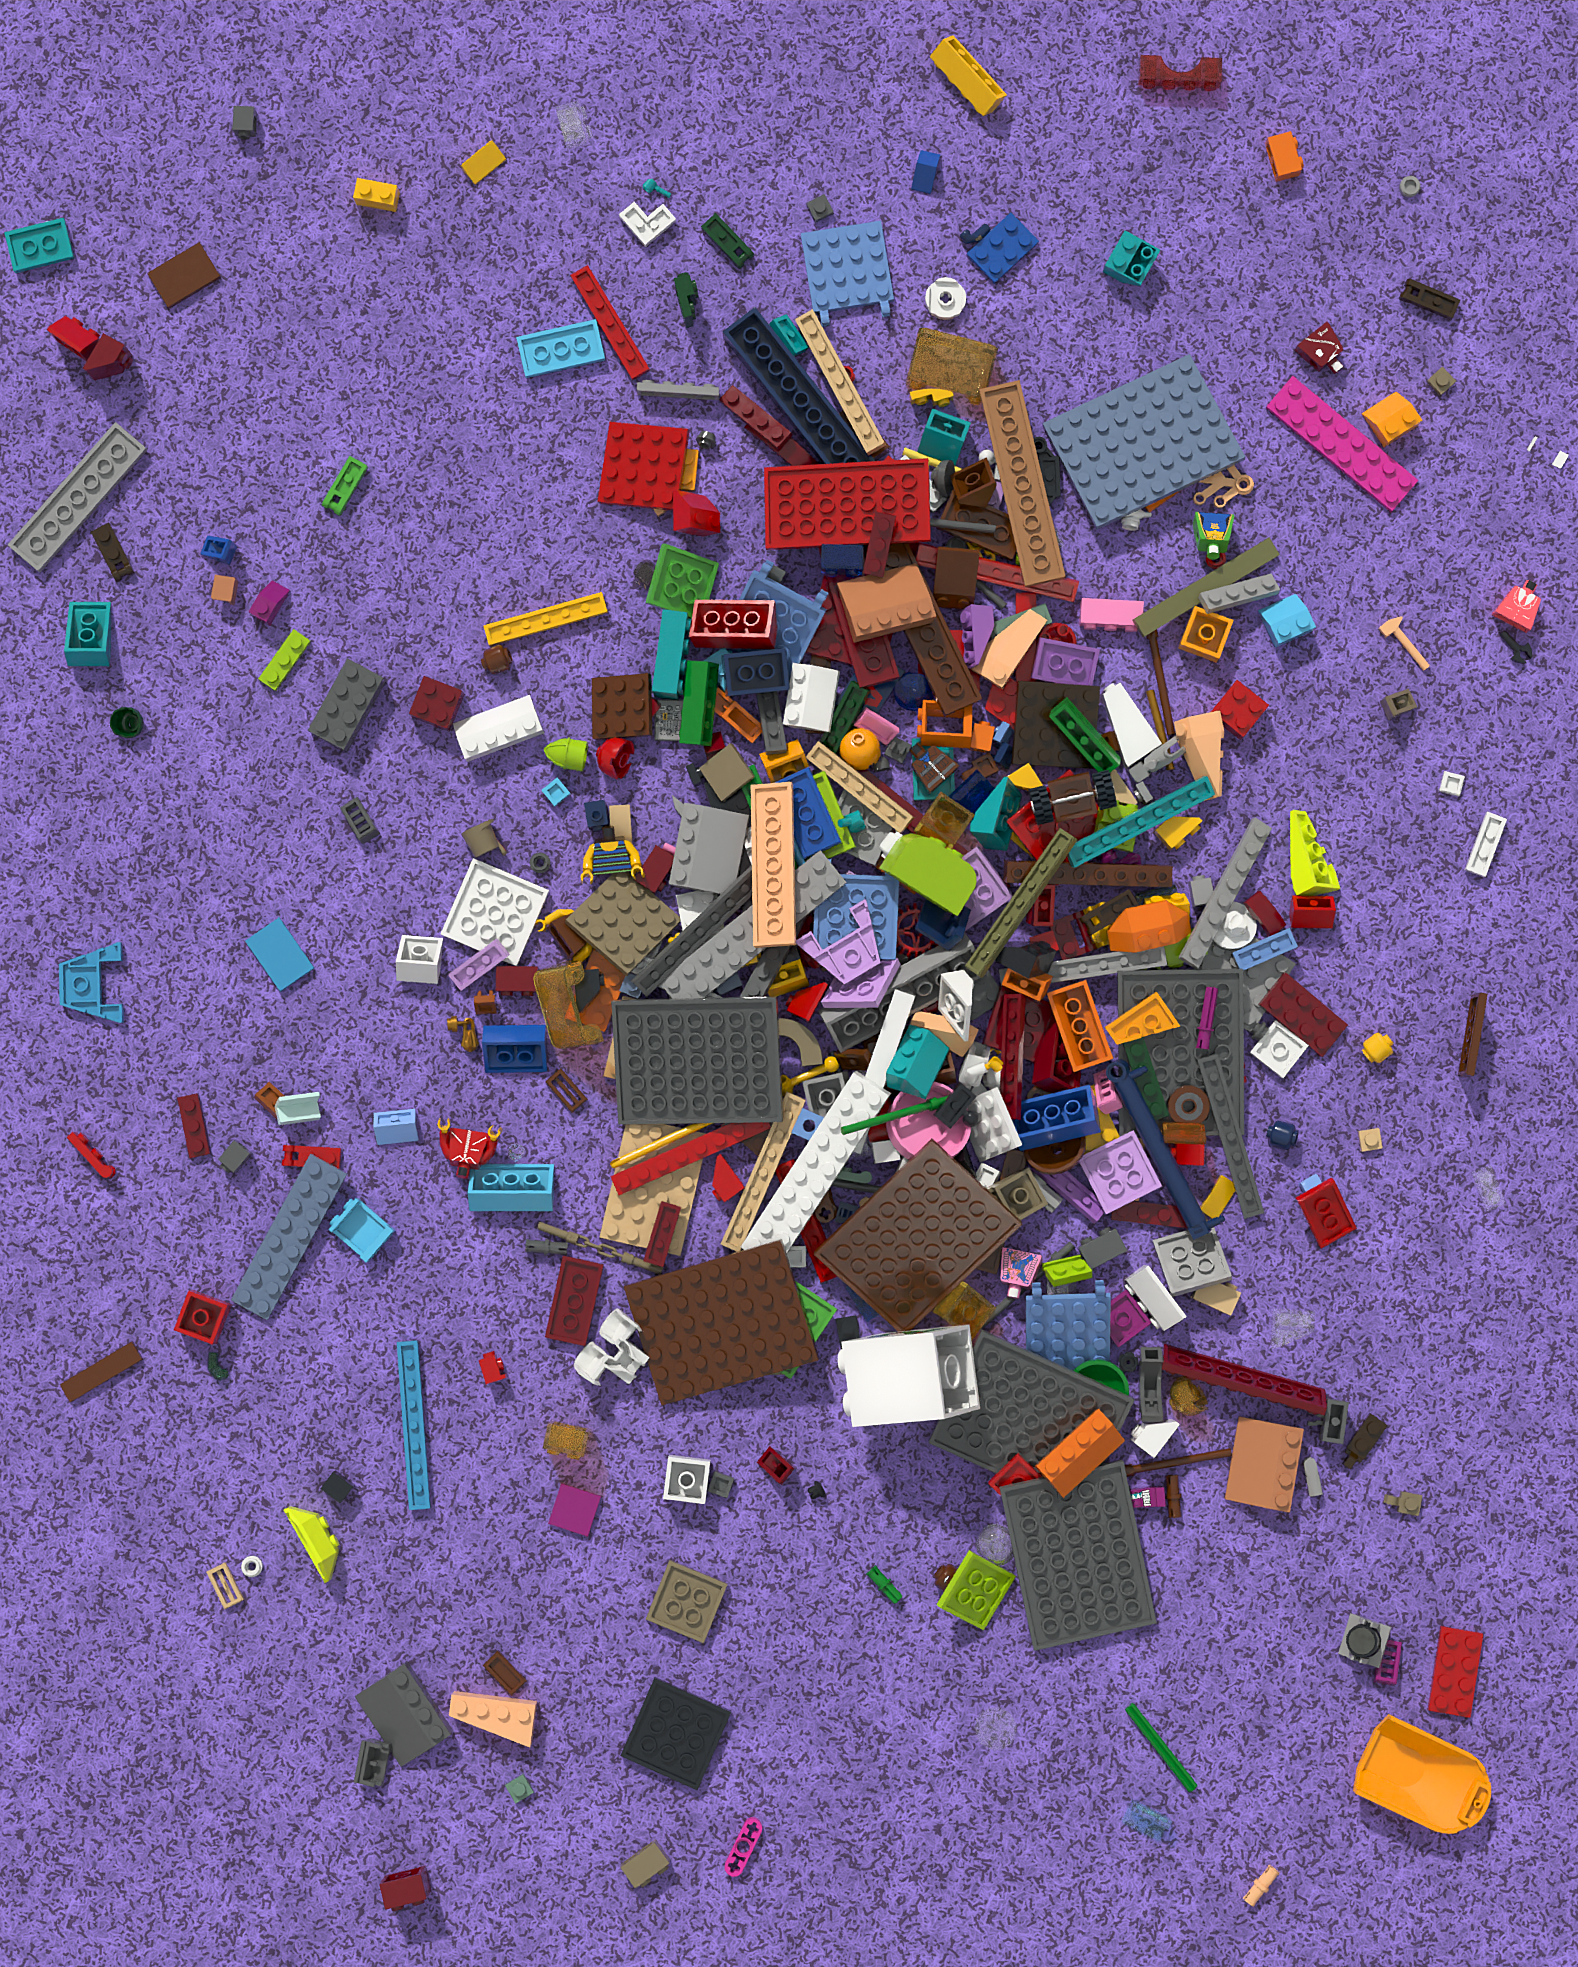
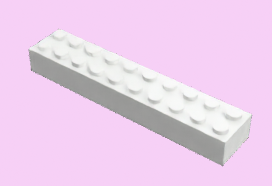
(818, 1164)

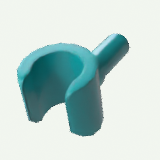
(651, 185)

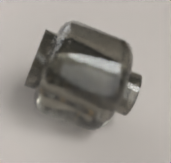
(644, 574)

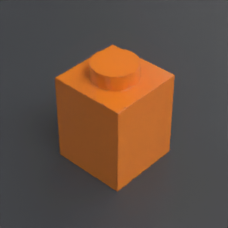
(982, 737)

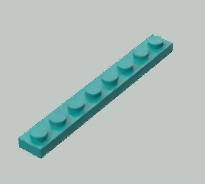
(1140, 821)

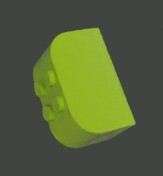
(931, 871)

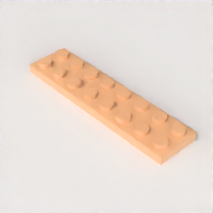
(773, 865)

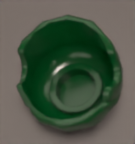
(122, 718)

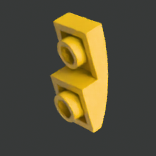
(938, 397)

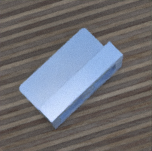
(395, 1126)

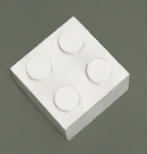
(686, 1479)

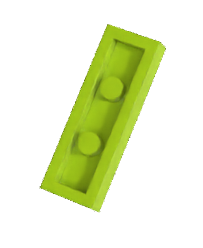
(284, 660)

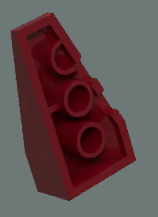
(1052, 1066)

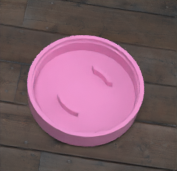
(914, 1131)

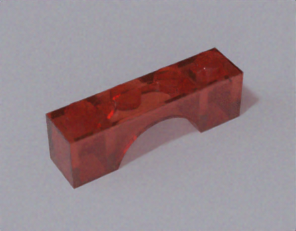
(1155, 73)

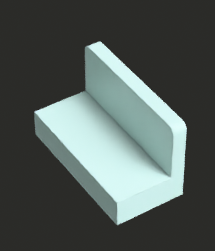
(297, 1108)

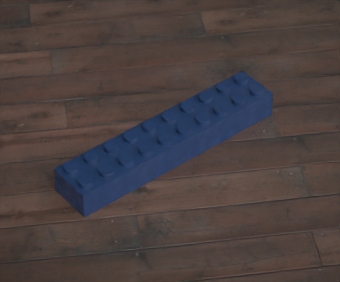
(793, 391)

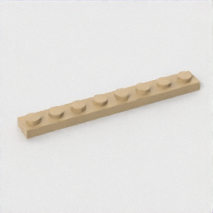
(840, 382)
(762, 1173)

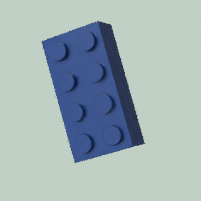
(1057, 1117)

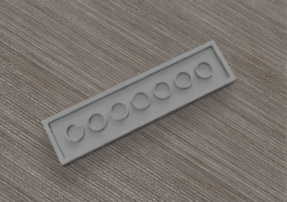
(77, 497)

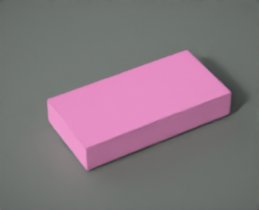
(883, 729)

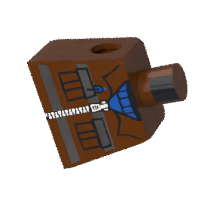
(932, 766)

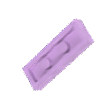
(478, 964)

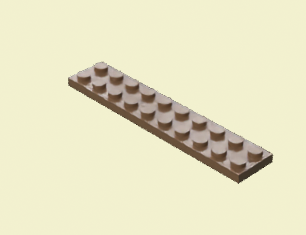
(1022, 483)

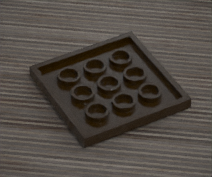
(1037, 736)

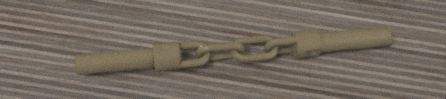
(572, 1238)

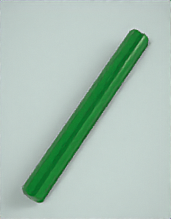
(1161, 1747)

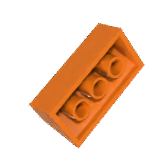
(1079, 1026)
(1080, 1453)

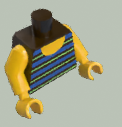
(611, 856)

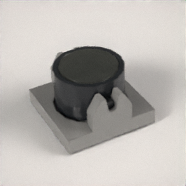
(1364, 1640)

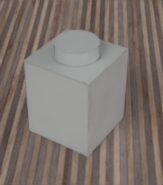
(1200, 890)

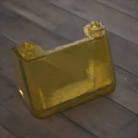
(951, 364)
(559, 1006)

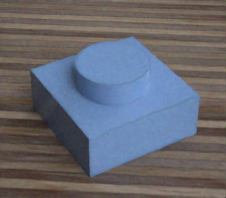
(1003, 733)

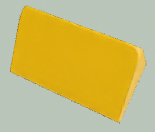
(483, 162)
(1218, 1197)

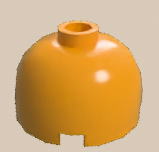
(860, 748)

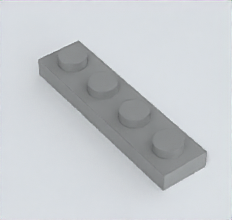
(669, 389)
(1239, 593)

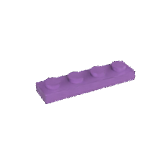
(1075, 1194)

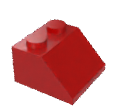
(74, 336)
(694, 514)

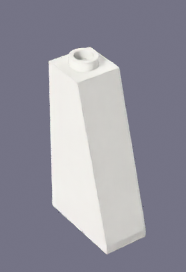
(1131, 729)

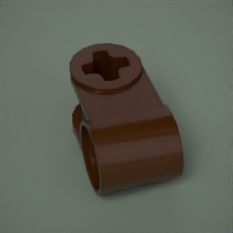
(828, 1204)

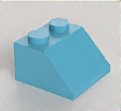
(1287, 620)

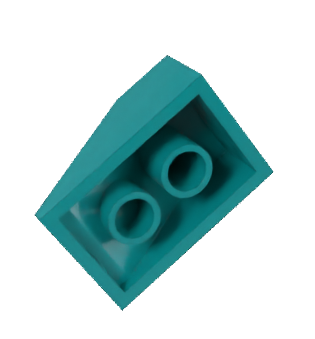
(88, 634)
(990, 818)

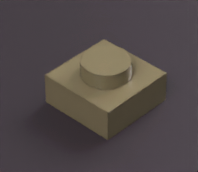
(1441, 381)

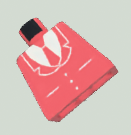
(1519, 607)

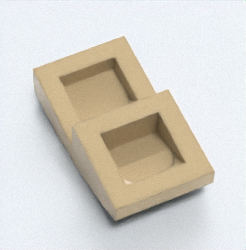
(621, 820)

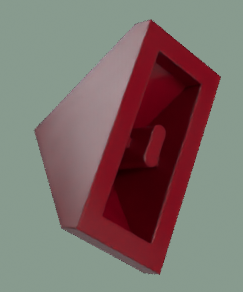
(776, 1465)

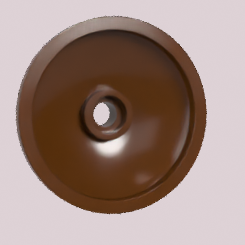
(1048, 1162)

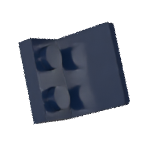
(941, 926)

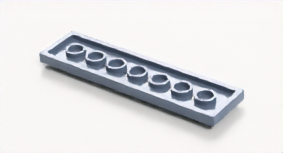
(289, 1236)

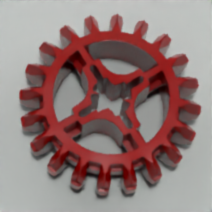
(901, 931)

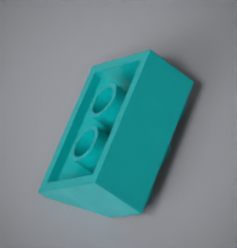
(916, 1062)

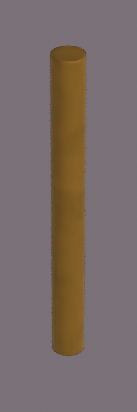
(1158, 722)

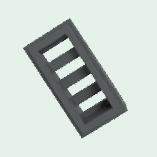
(368, 834)

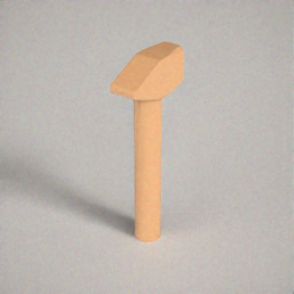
(1390, 627)

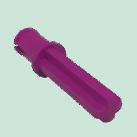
(1207, 1018)

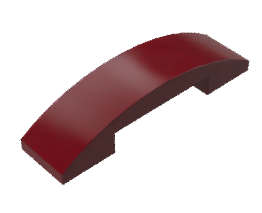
(790, 452)

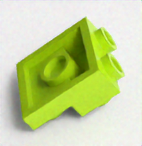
(1111, 815)

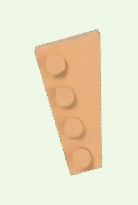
(499, 1715)

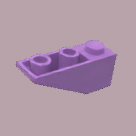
(977, 627)

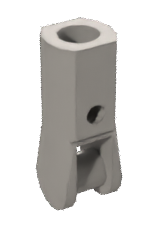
(1312, 1477)

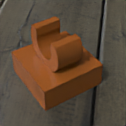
(485, 1004)

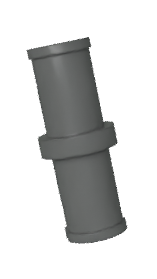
(546, 1247)

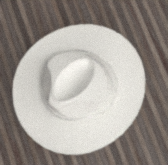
(1237, 928)

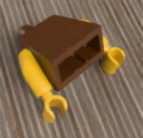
(568, 939)

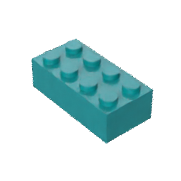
(670, 655)

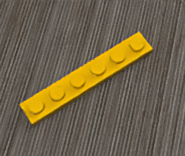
(545, 619)

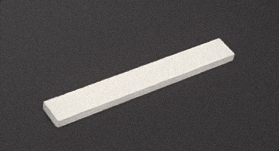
(888, 1042)

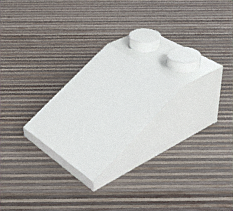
(956, 1000)

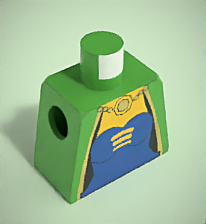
(1212, 532)

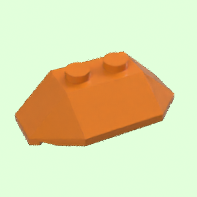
(1148, 927)

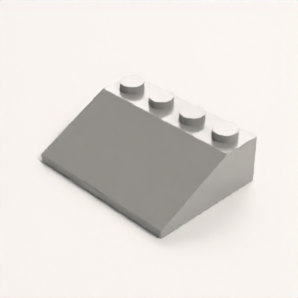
(708, 849)

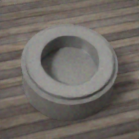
(1409, 186)

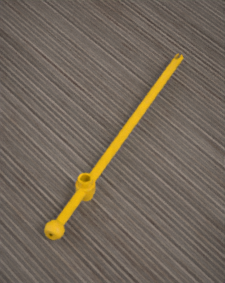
(830, 1065)

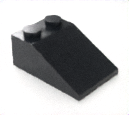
(1027, 957)

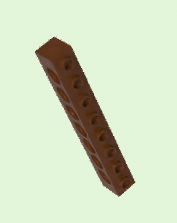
(1096, 874)

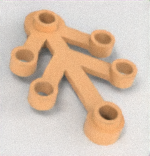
(1218, 481)

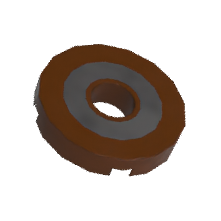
(1186, 1093)

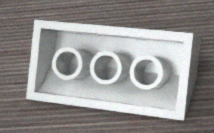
(498, 728)

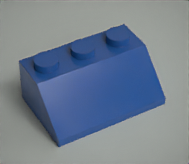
(514, 1048)

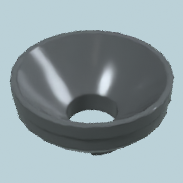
(941, 478)

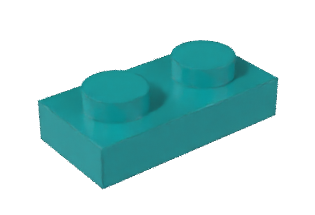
(789, 335)

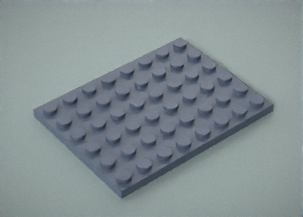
(1143, 441)

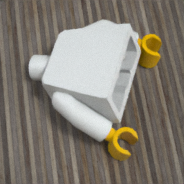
(977, 1064)

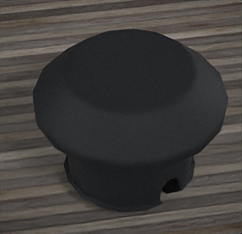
(817, 1490)

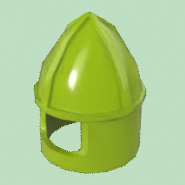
(568, 753)

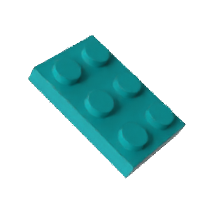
(39, 245)
(946, 787)

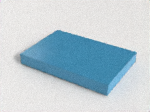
(279, 954)

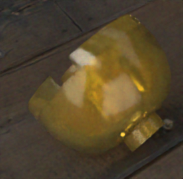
(1187, 1397)

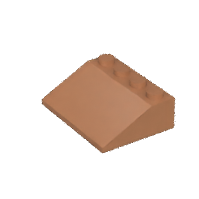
(886, 604)
(1264, 1464)

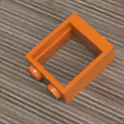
(939, 739)

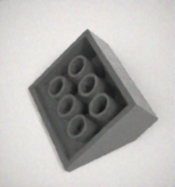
(404, 1713)

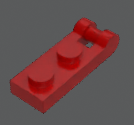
(328, 1154)
(93, 1155)

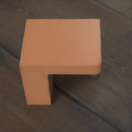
(224, 589)

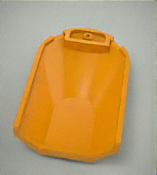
(1422, 1777)

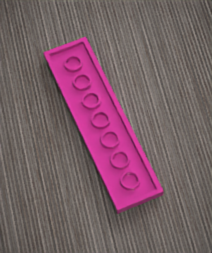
(1341, 444)

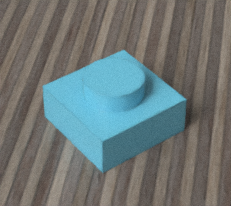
(556, 792)

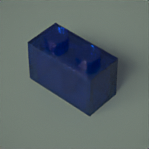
(841, 560)

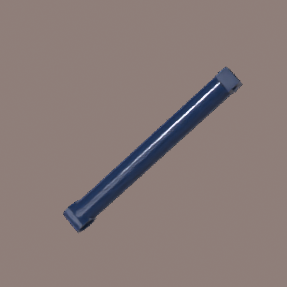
(1159, 1151)

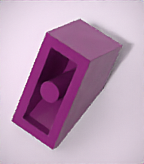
(269, 602)

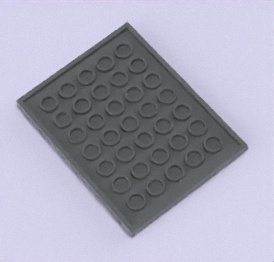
(1175, 1050)
(697, 1060)
(1024, 1406)
(1078, 1557)

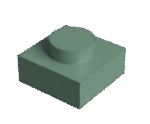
(519, 1788)

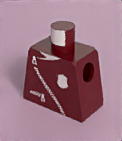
(1321, 349)

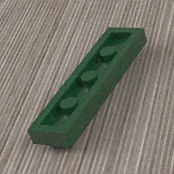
(845, 716)
(1147, 1083)

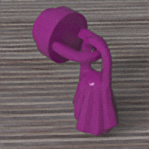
(1131, 858)

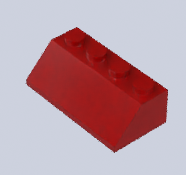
(734, 624)

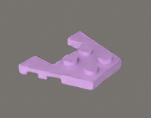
(851, 954)

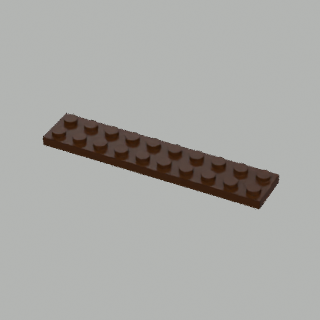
(937, 649)

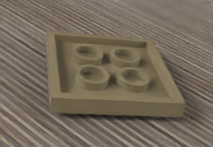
(686, 1601)

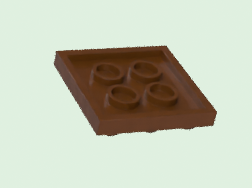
(621, 706)

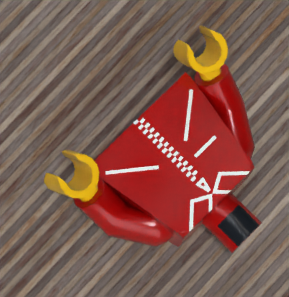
(467, 1148)

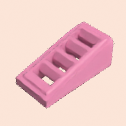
(1111, 1102)

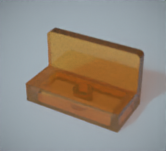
(1184, 1133)

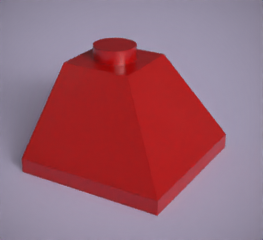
(806, 1001)

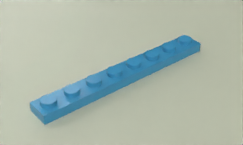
(413, 1425)

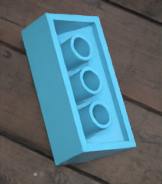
(511, 1187)

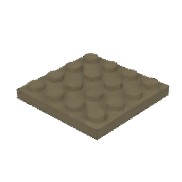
(623, 921)

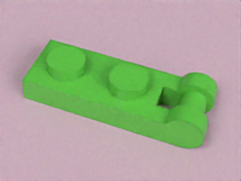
(345, 485)

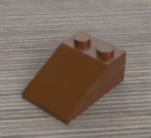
(955, 577)

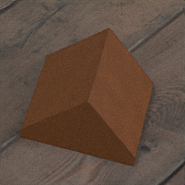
(974, 484)

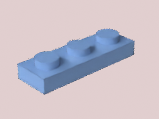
(1265, 949)

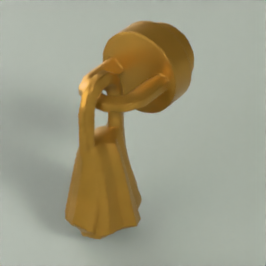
(469, 1039)

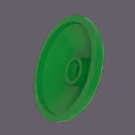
(1105, 1373)

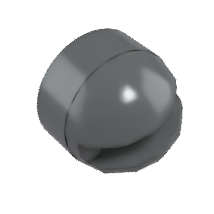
(881, 765)

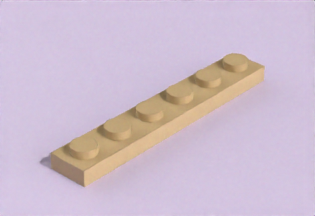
(860, 787)

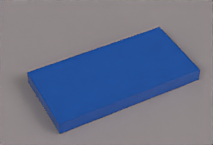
(812, 821)

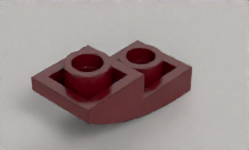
(1263, 911)

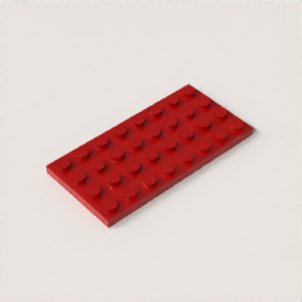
(840, 500)

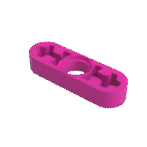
(731, 1858)

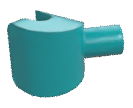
(853, 821)

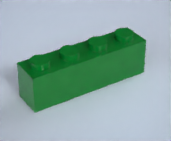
(699, 703)
(1084, 736)

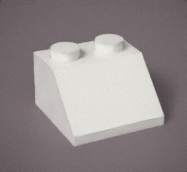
(419, 959)
(1153, 1435)

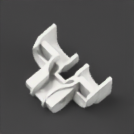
(594, 1360)

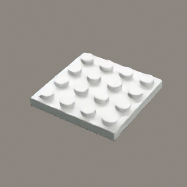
(493, 907)

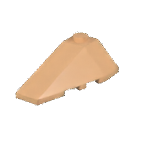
(1008, 648)
(1202, 741)

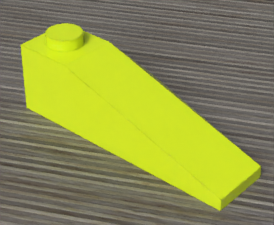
(1308, 867)

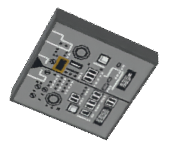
(668, 720)

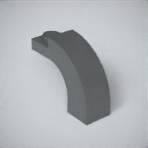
(1150, 1384)

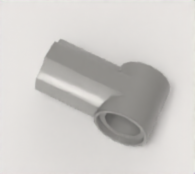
(1051, 1197)

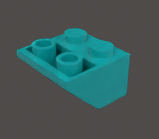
(1131, 259)
(943, 436)

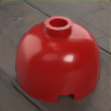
(613, 757)

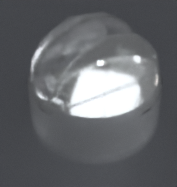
(518, 1148)

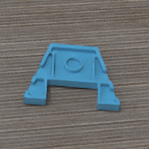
(81, 983)

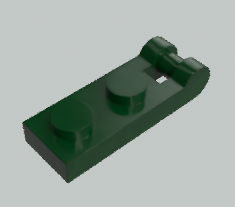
(727, 240)

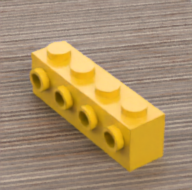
(968, 75)

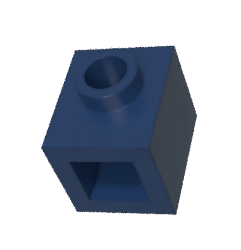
(596, 815)

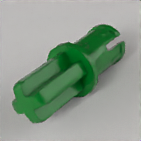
(884, 1584)

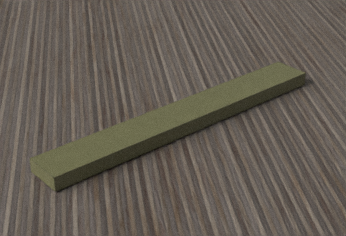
(1221, 577)
(1021, 903)

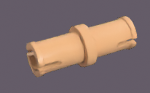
(1261, 1885)

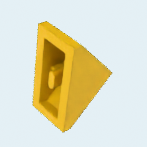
(1025, 778)

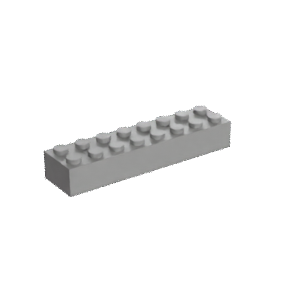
(916, 977)

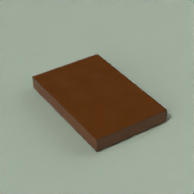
(184, 275)

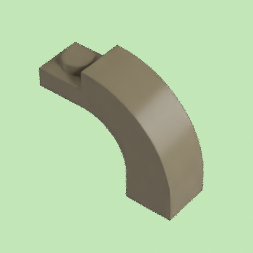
(805, 1040)

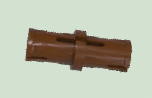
(1173, 1496)

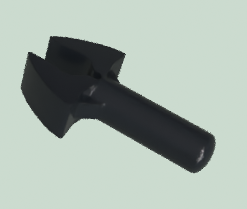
(1516, 648)

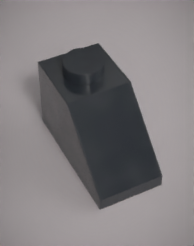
(588, 988)

